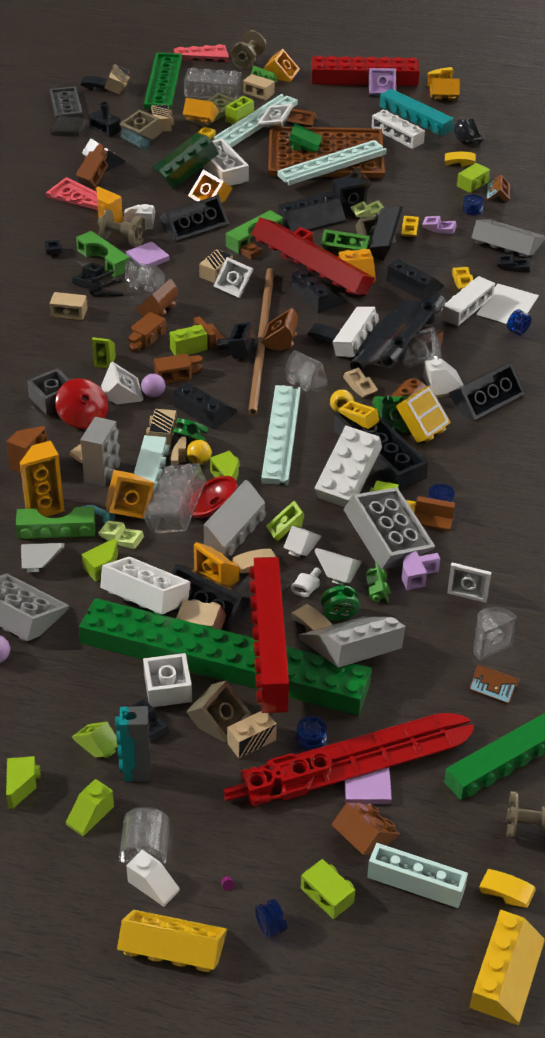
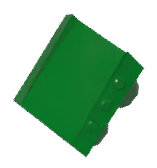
(304, 139)
(389, 413)

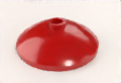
(76, 411)
(214, 495)

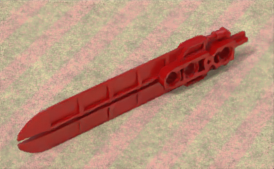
(351, 758)

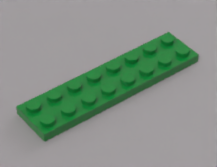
(163, 80)

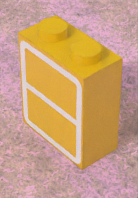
(423, 415)

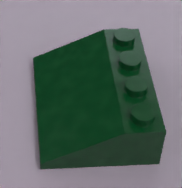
(186, 159)

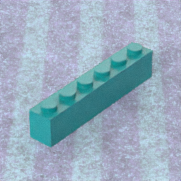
(416, 112)

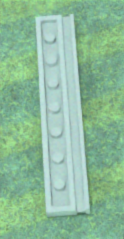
(249, 124)
(331, 162)
(281, 435)

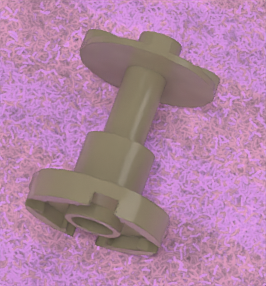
(245, 52)
(132, 229)
(518, 815)

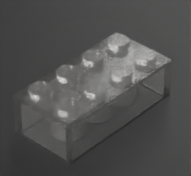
(209, 82)
(175, 498)

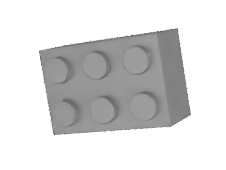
(100, 451)

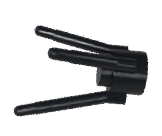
(95, 285)

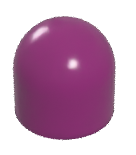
(227, 883)

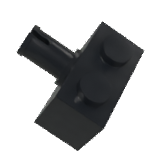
(104, 122)
(240, 341)

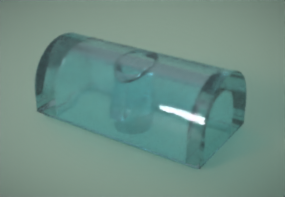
(135, 139)

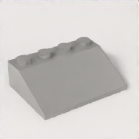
(507, 236)
(387, 526)
(26, 609)
(356, 639)

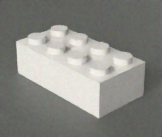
(227, 165)
(348, 466)
(144, 585)

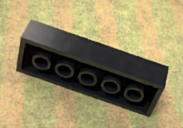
(397, 459)

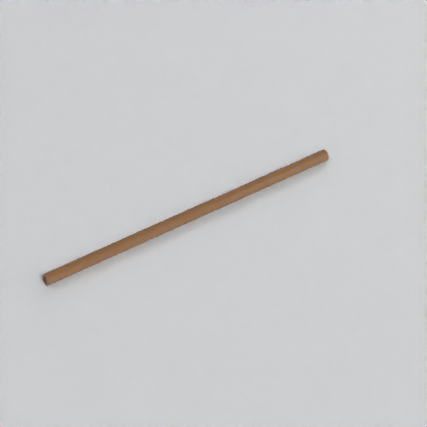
(258, 365)

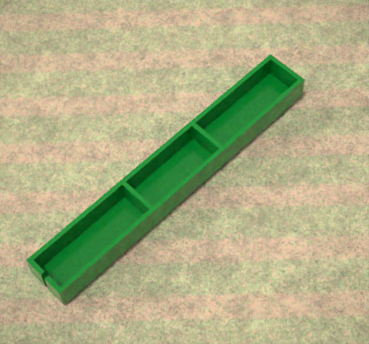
(221, 654)

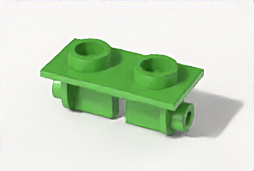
(264, 73)
(376, 579)

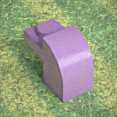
(416, 569)

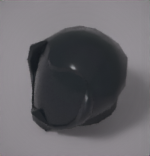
(467, 131)

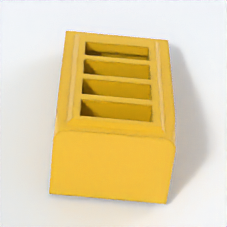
(361, 414)

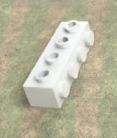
(398, 129)
(468, 301)
(355, 331)

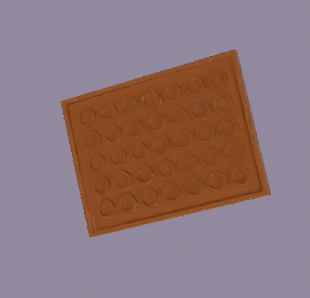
(333, 140)

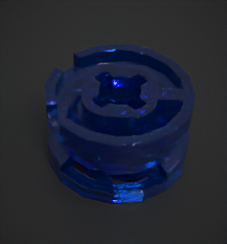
(473, 204)
(519, 322)
(443, 493)
(312, 733)
(270, 918)

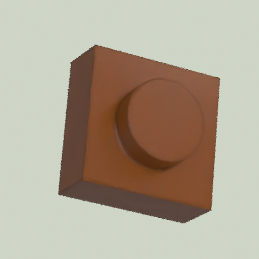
(251, 250)

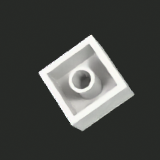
(167, 680)

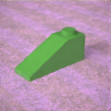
(343, 241)

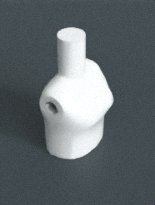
(306, 583)

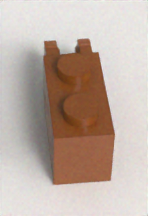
(93, 166)
(146, 331)
(177, 367)

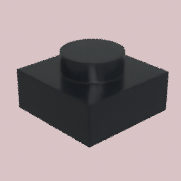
(53, 247)

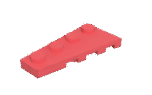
(201, 53)
(73, 193)

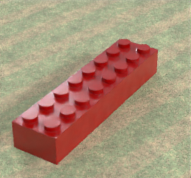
(355, 70)
(312, 256)
(270, 636)

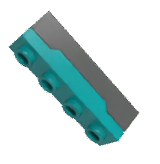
(134, 743)

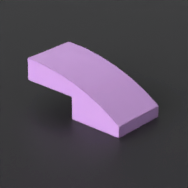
(435, 224)

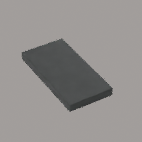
(66, 102)

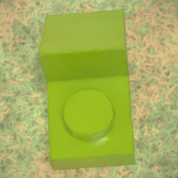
(282, 523)

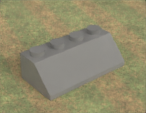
(234, 519)

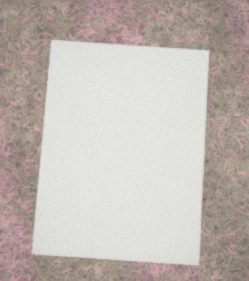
(505, 302)

